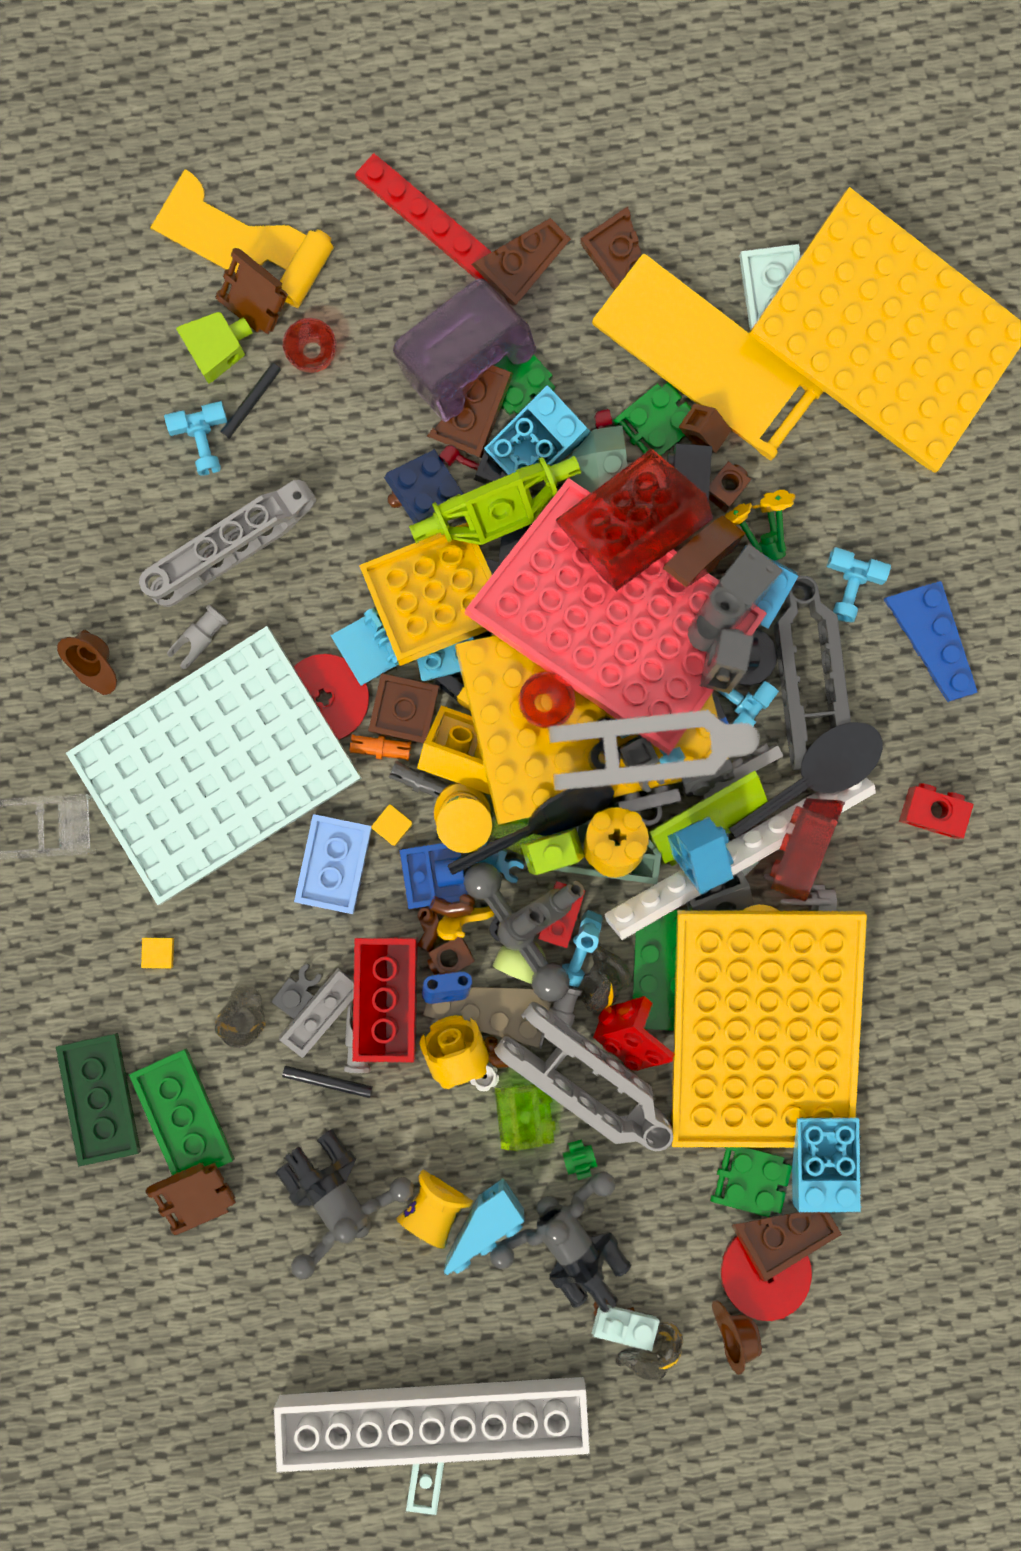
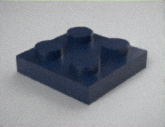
(421, 484)

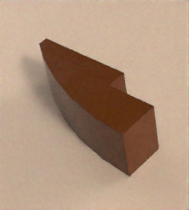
(704, 551)

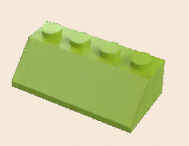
(723, 808)

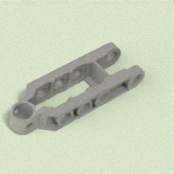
(190, 569)
(726, 741)
(642, 1125)

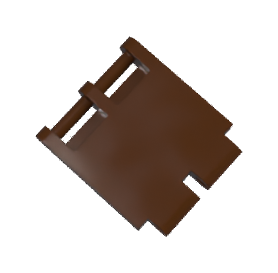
(253, 293)
(192, 1196)

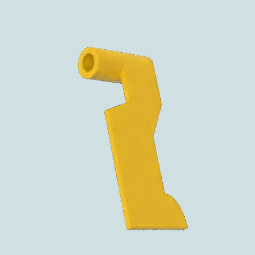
(215, 234)

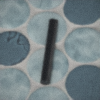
(251, 400)
(327, 1081)

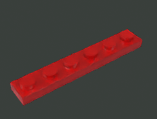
(422, 213)

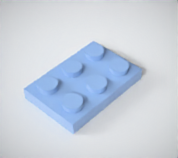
(333, 864)

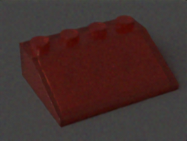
(635, 518)

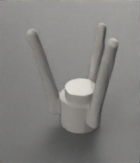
(817, 900)

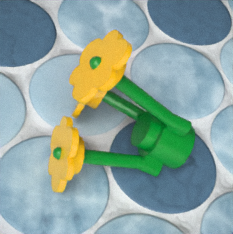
(771, 543)

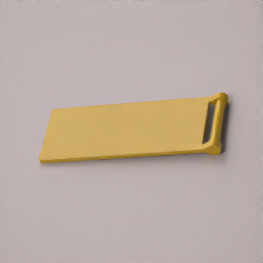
(703, 353)

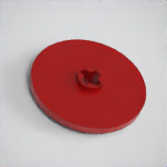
(334, 676)
(759, 1298)

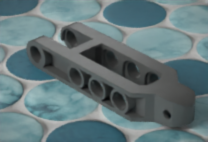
(833, 669)

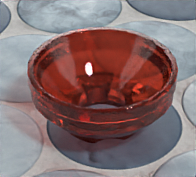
(309, 331)
(556, 689)

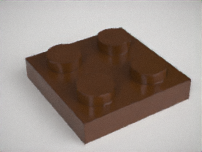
(403, 708)

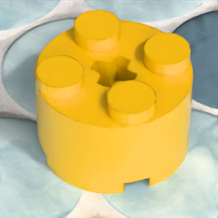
(622, 826)
(455, 1051)

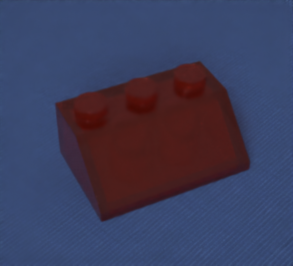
(805, 846)

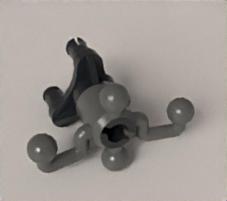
(333, 1198)
(576, 1253)

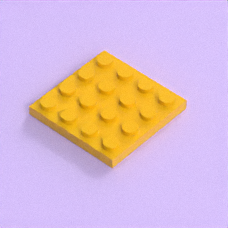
(425, 594)

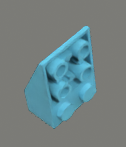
(540, 430)
(826, 1165)
(491, 1217)

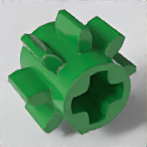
(579, 1159)

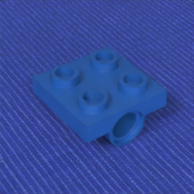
(428, 875)

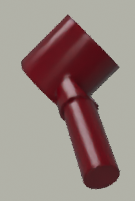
(603, 419)
(451, 454)

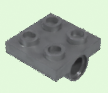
(656, 799)

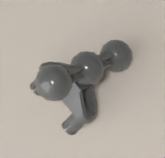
(519, 929)

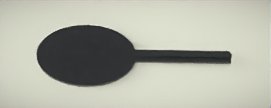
(829, 766)
(557, 814)

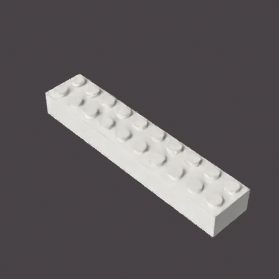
(431, 1424)

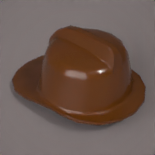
(88, 659)
(739, 1336)

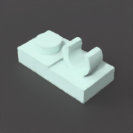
(626, 1327)

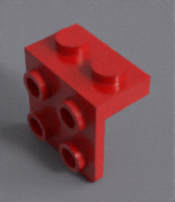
(624, 1035)

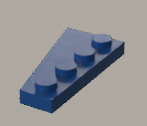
(933, 633)

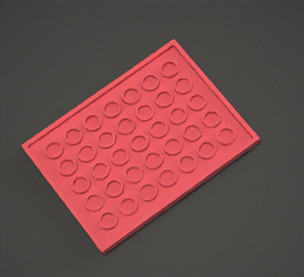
(612, 646)

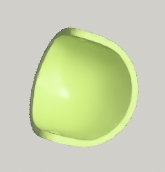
(514, 964)

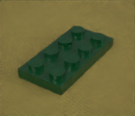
(98, 1099)

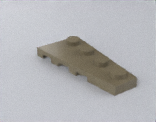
(495, 1012)

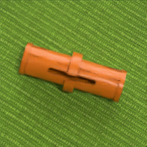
(380, 747)

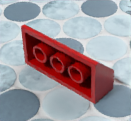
(385, 999)

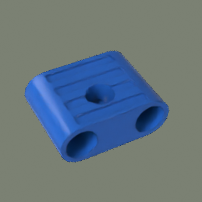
(446, 987)

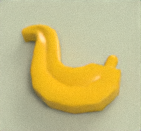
(451, 928)

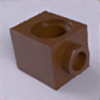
(705, 427)
(718, 495)
(460, 947)

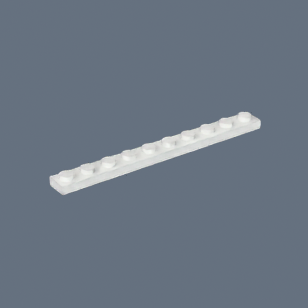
(745, 851)

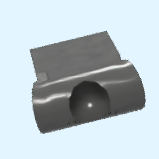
(733, 597)

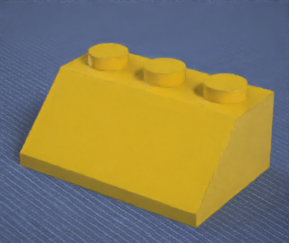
(454, 751)

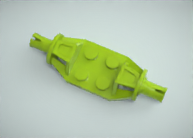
(497, 506)

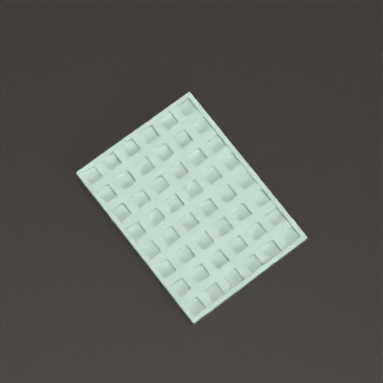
(213, 765)

